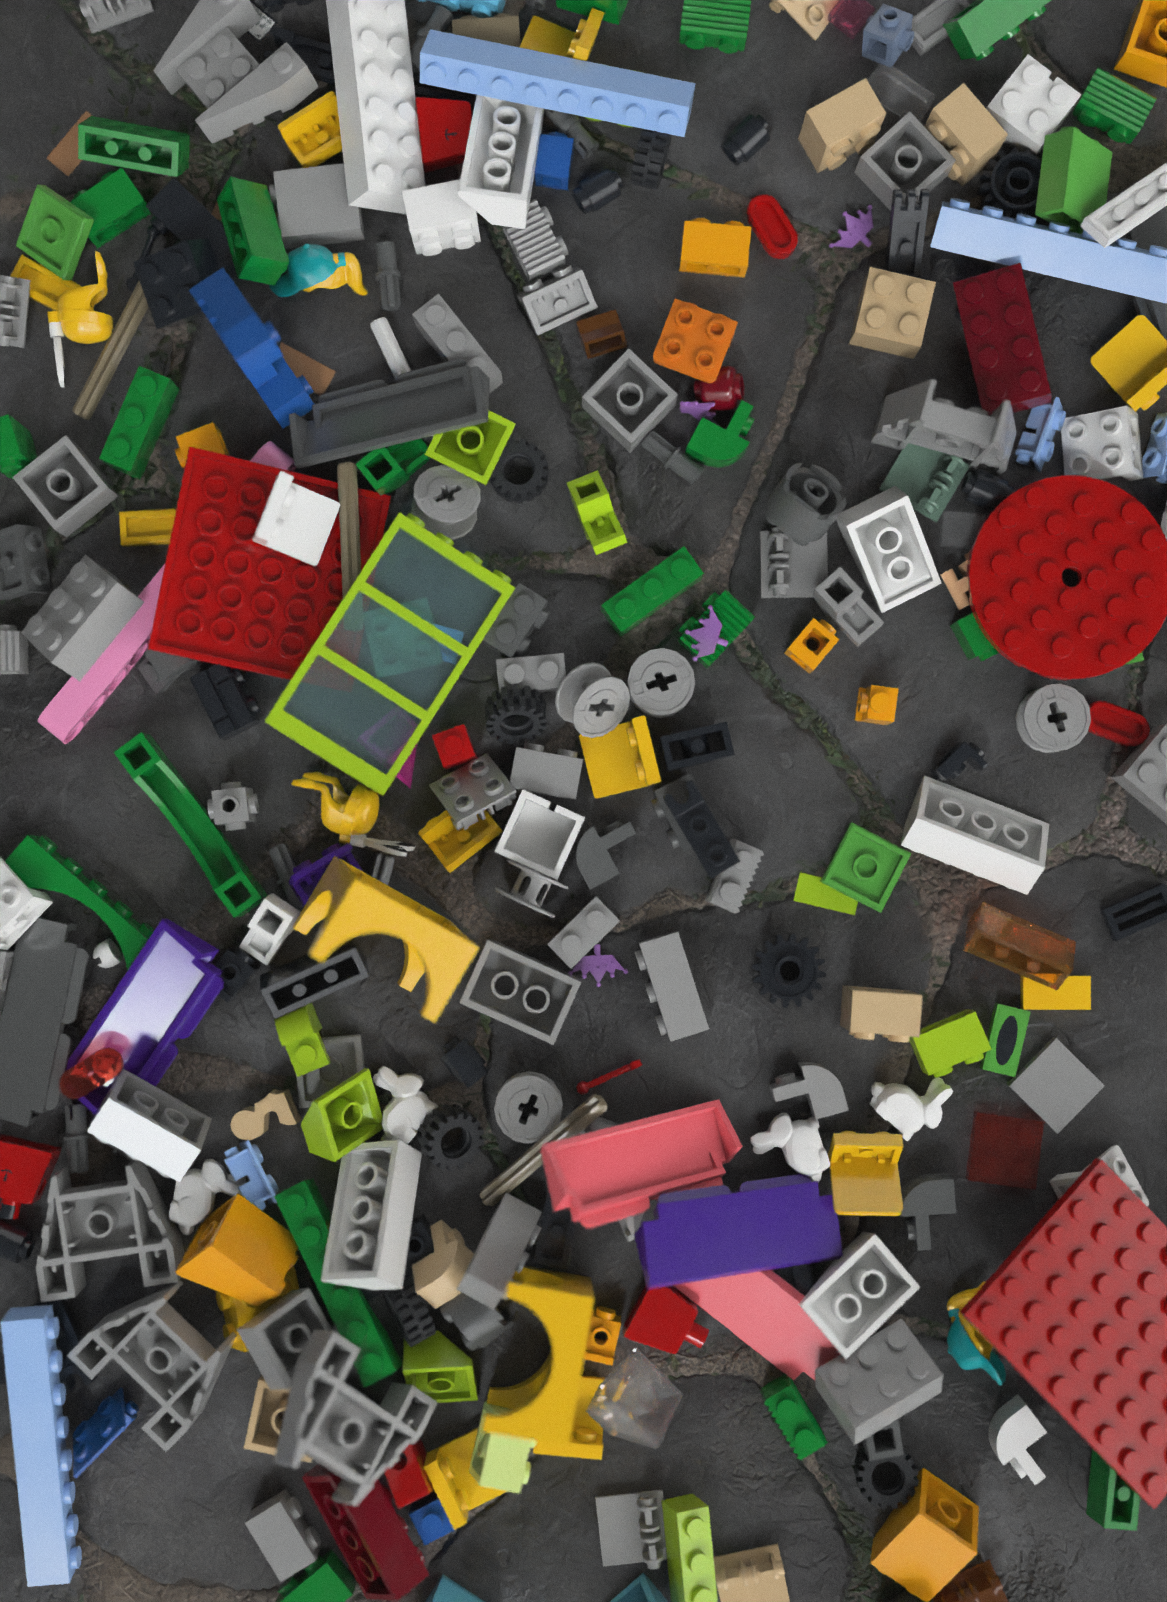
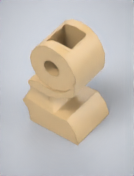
(254, 1121)

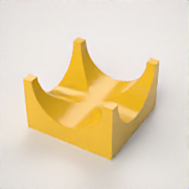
(362, 904)
(547, 1400)

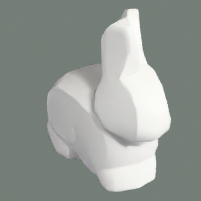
(406, 1108)
(907, 1109)
(799, 1144)
(196, 1194)

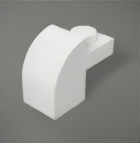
(269, 928)
(1011, 1432)

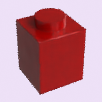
(454, 746)

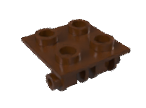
(973, 1585)

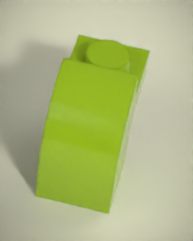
(596, 512)
(302, 1040)

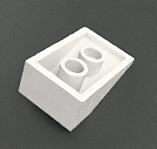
(889, 548)
(858, 1293)

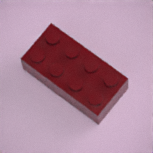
(1002, 340)
(369, 1537)

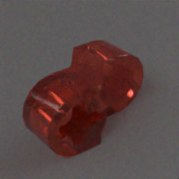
(76, 1083)

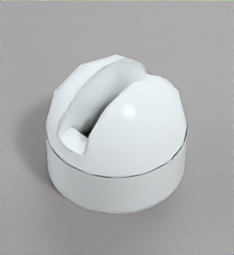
(108, 953)

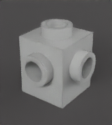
(245, 806)

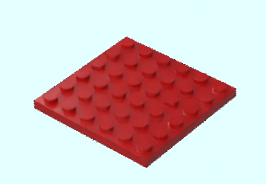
(236, 598)

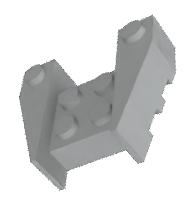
(226, 75)
(940, 426)
(102, 1224)
(162, 1356)
(342, 1425)

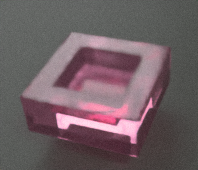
(850, 16)

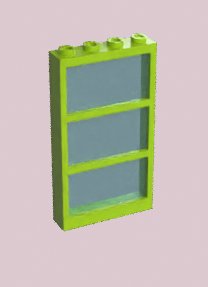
(391, 653)

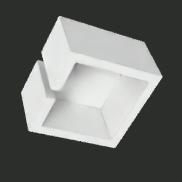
(1031, 105)
(440, 218)
(538, 835)

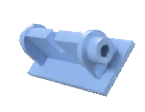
(1039, 446)
(1155, 459)
(247, 1163)

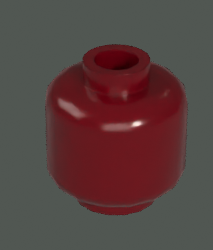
(725, 391)

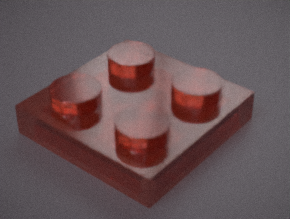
(1004, 1150)

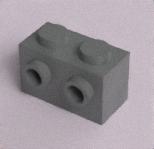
(516, 622)

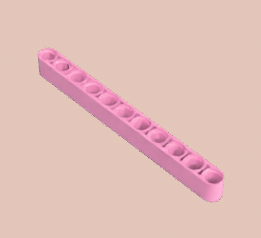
(81, 699)

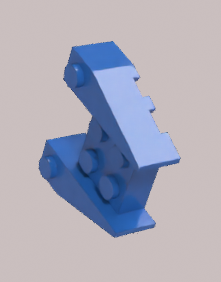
(253, 346)

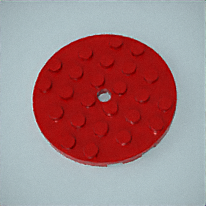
(1020, 587)

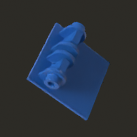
(101, 1430)

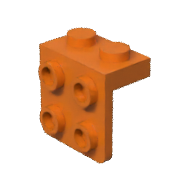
(694, 341)

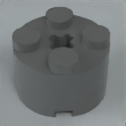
(805, 503)
(477, 1321)

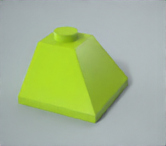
(473, 449)
(343, 1117)
(440, 1370)

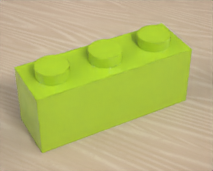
(689, 1549)

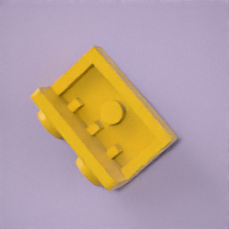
(313, 132)
(454, 845)

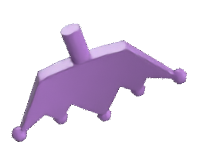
(855, 230)
(698, 410)
(707, 636)
(598, 965)

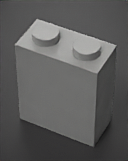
(315, 206)

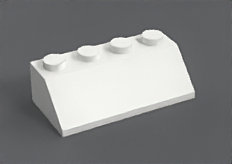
(501, 160)
(976, 835)
(372, 1216)

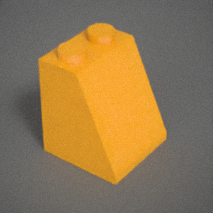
(240, 1253)
(927, 1537)

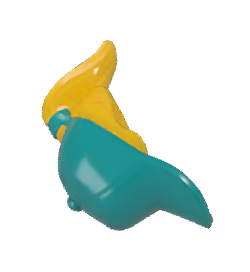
(317, 267)
(967, 1344)

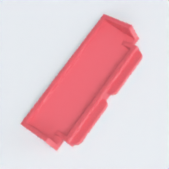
(629, 1164)
(766, 1317)

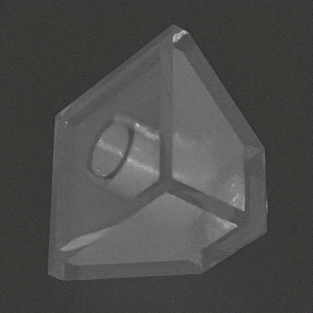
(635, 1401)

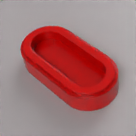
(771, 226)
(1118, 724)

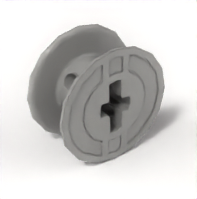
(446, 501)
(667, 665)
(1053, 699)
(592, 700)
(530, 888)
(517, 1091)

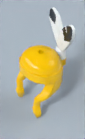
(78, 318)
(351, 815)

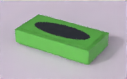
(1006, 1039)

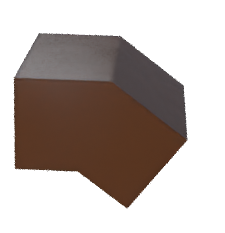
(601, 334)

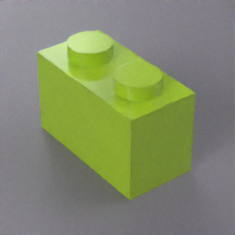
(949, 1043)

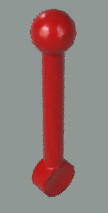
(583, 1087)

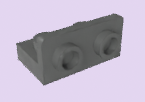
(22, 562)

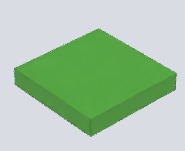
(54, 232)
(865, 867)

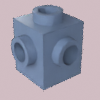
(887, 35)

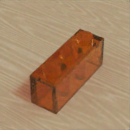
(1020, 946)

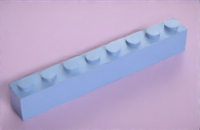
(556, 83)
(1051, 250)
(40, 1444)

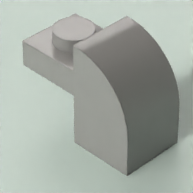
(842, 605)
(818, 1083)

